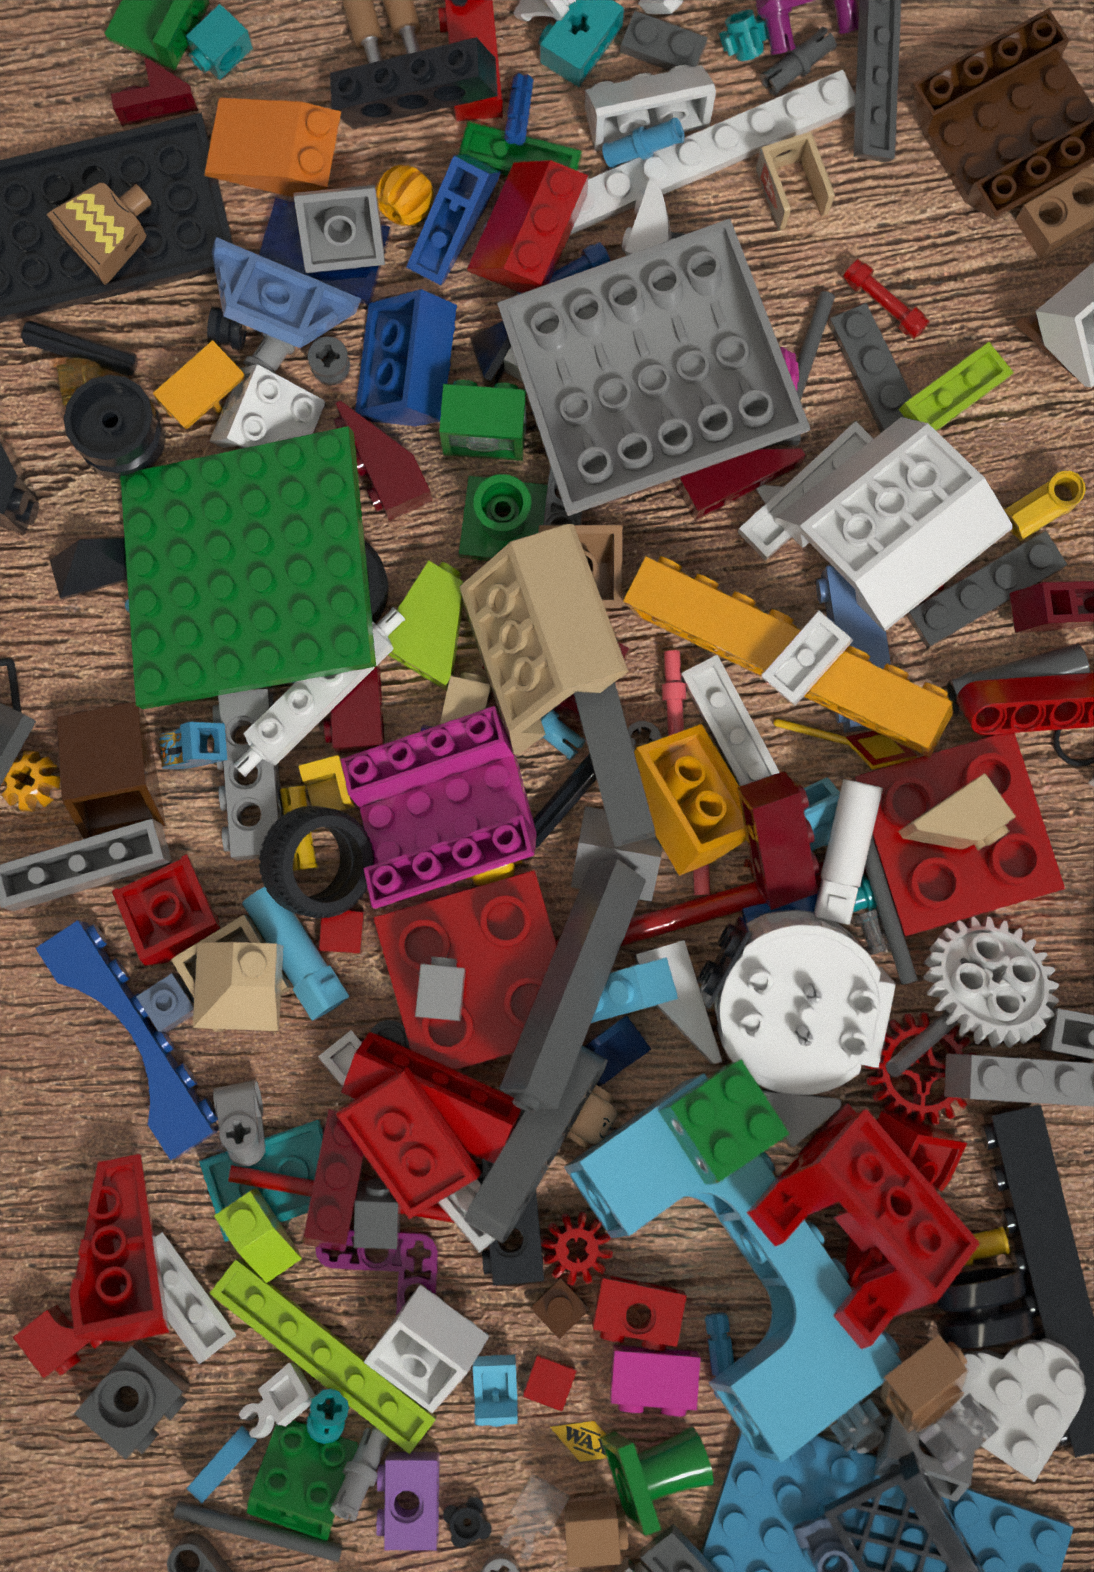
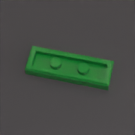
(490, 147)

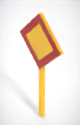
(870, 746)

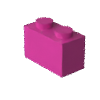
(654, 1379)

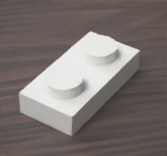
(807, 658)

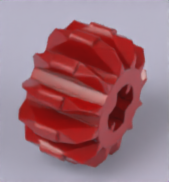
(562, 1248)

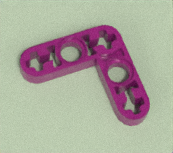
(397, 1261)

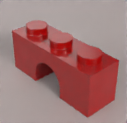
(51, 1342)

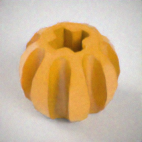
(404, 195)
(40, 790)

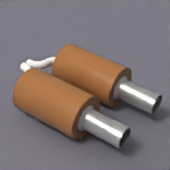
(367, 30)

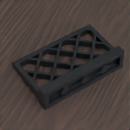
(929, 1512)

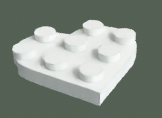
(1029, 1397)

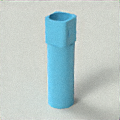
(311, 977)

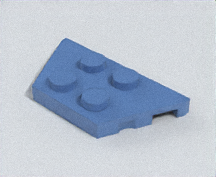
(277, 297)

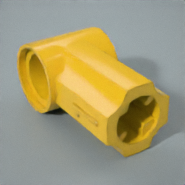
(1043, 505)

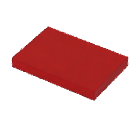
(408, 1143)

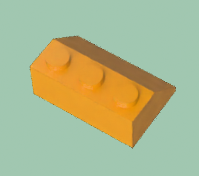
(691, 798)

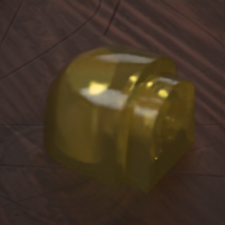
(75, 374)

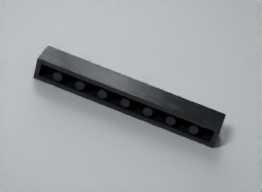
(1044, 1247)

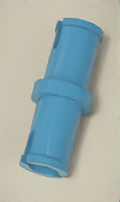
(643, 142)

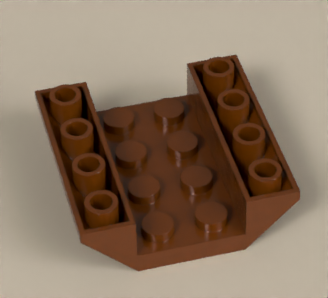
(1008, 117)

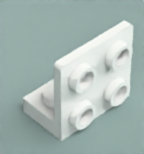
(265, 411)

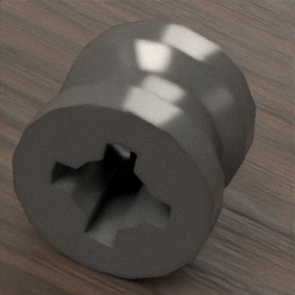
(331, 370)

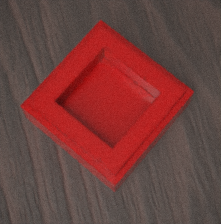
(342, 933)
(549, 1382)

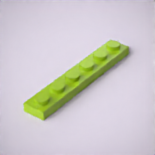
(322, 1355)

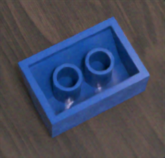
(406, 359)

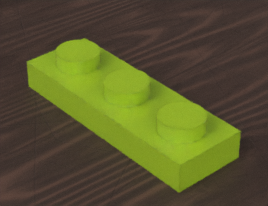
(958, 388)

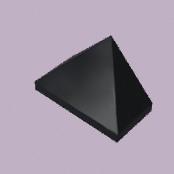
(490, 350)
(89, 566)

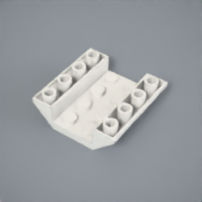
(899, 518)

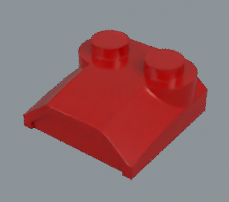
(166, 912)

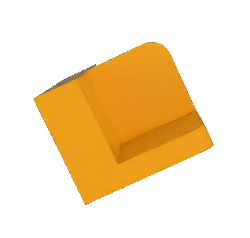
(199, 385)

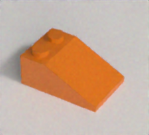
(273, 145)

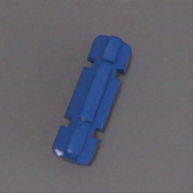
(518, 109)

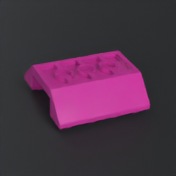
(440, 806)

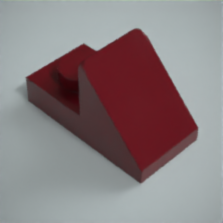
(161, 99)

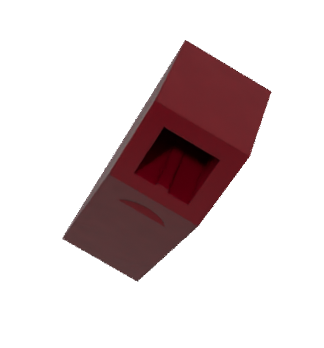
(389, 466)

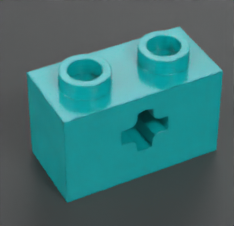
(580, 38)

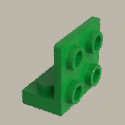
(156, 27)
(300, 1480)

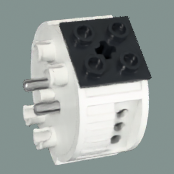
(797, 1001)

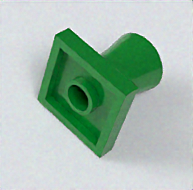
(486, 532)
(655, 1473)

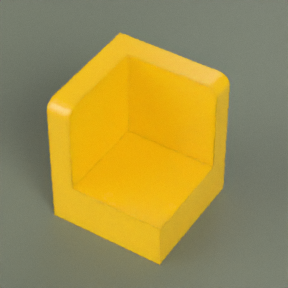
(326, 783)

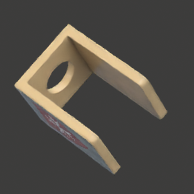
(802, 149)

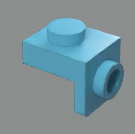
(495, 1390)

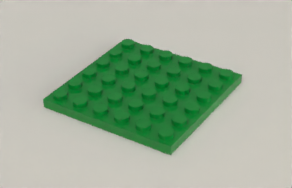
(247, 569)

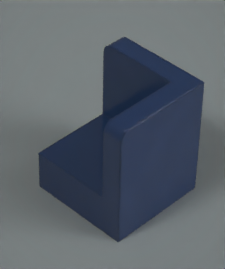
(620, 1045)

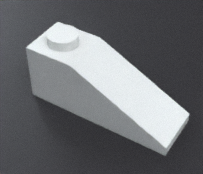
(687, 1011)

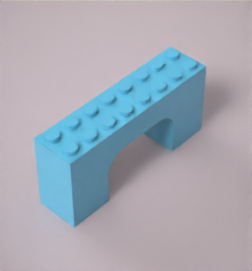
(806, 1363)

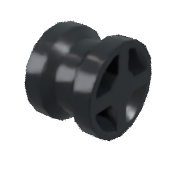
(225, 330)

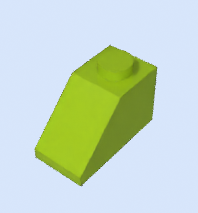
(258, 1235)

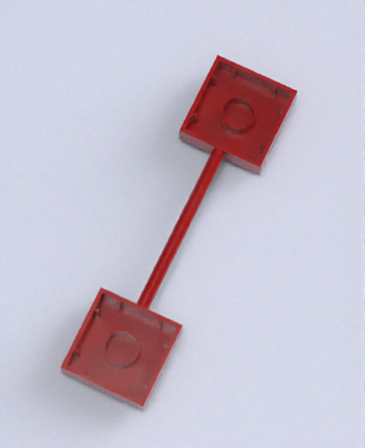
(508, 941)

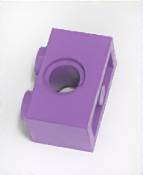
(415, 1527)

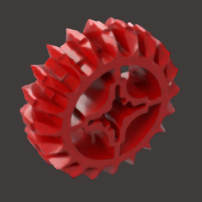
(918, 1088)

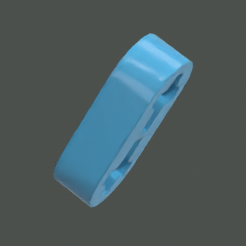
(221, 1464)

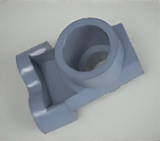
(821, 1542)

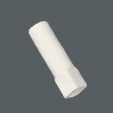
(847, 850)

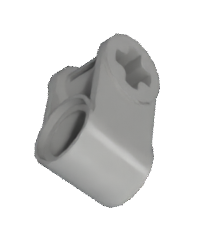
(239, 1118)

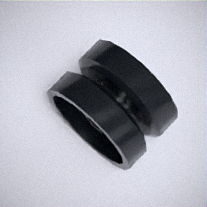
(114, 426)
(984, 1308)

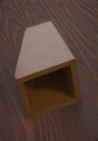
(108, 769)

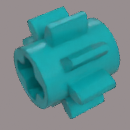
(744, 35)

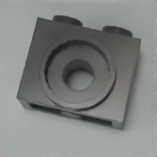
(159, 1394)

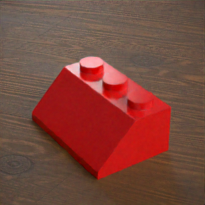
(530, 225)

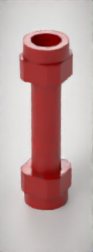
(860, 277)

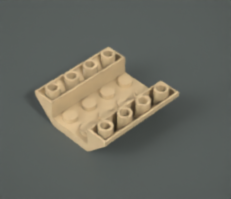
(540, 629)

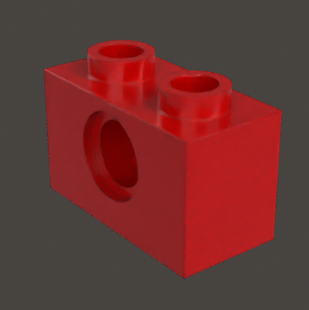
(619, 1293)

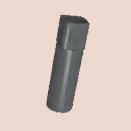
(1056, 662)

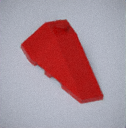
(931, 1152)
(118, 1267)

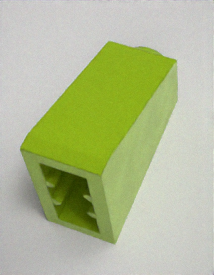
(431, 625)

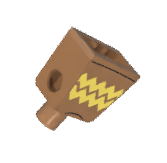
(102, 227)

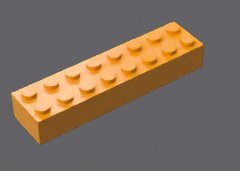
(754, 640)

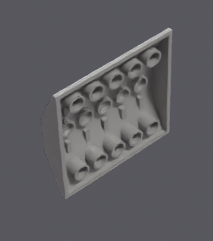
(651, 367)

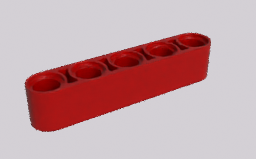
(1029, 703)

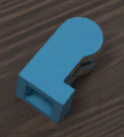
(188, 745)

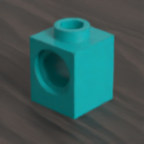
(218, 43)

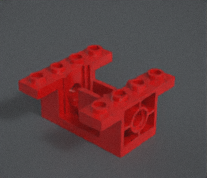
(884, 1207)

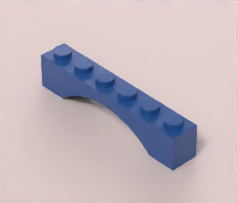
(175, 1110)

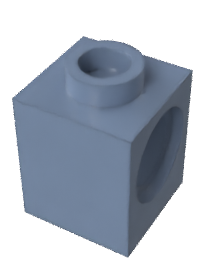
(168, 1002)

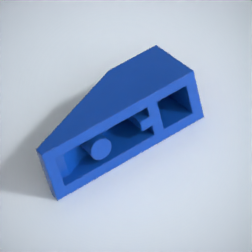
(453, 217)

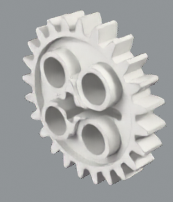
(991, 982)

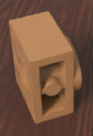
(925, 1384)

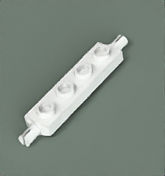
(308, 704)

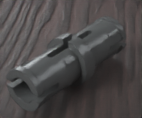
(798, 61)

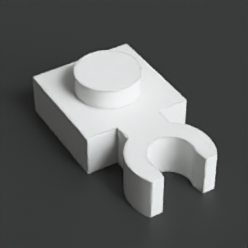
(283, 1400)

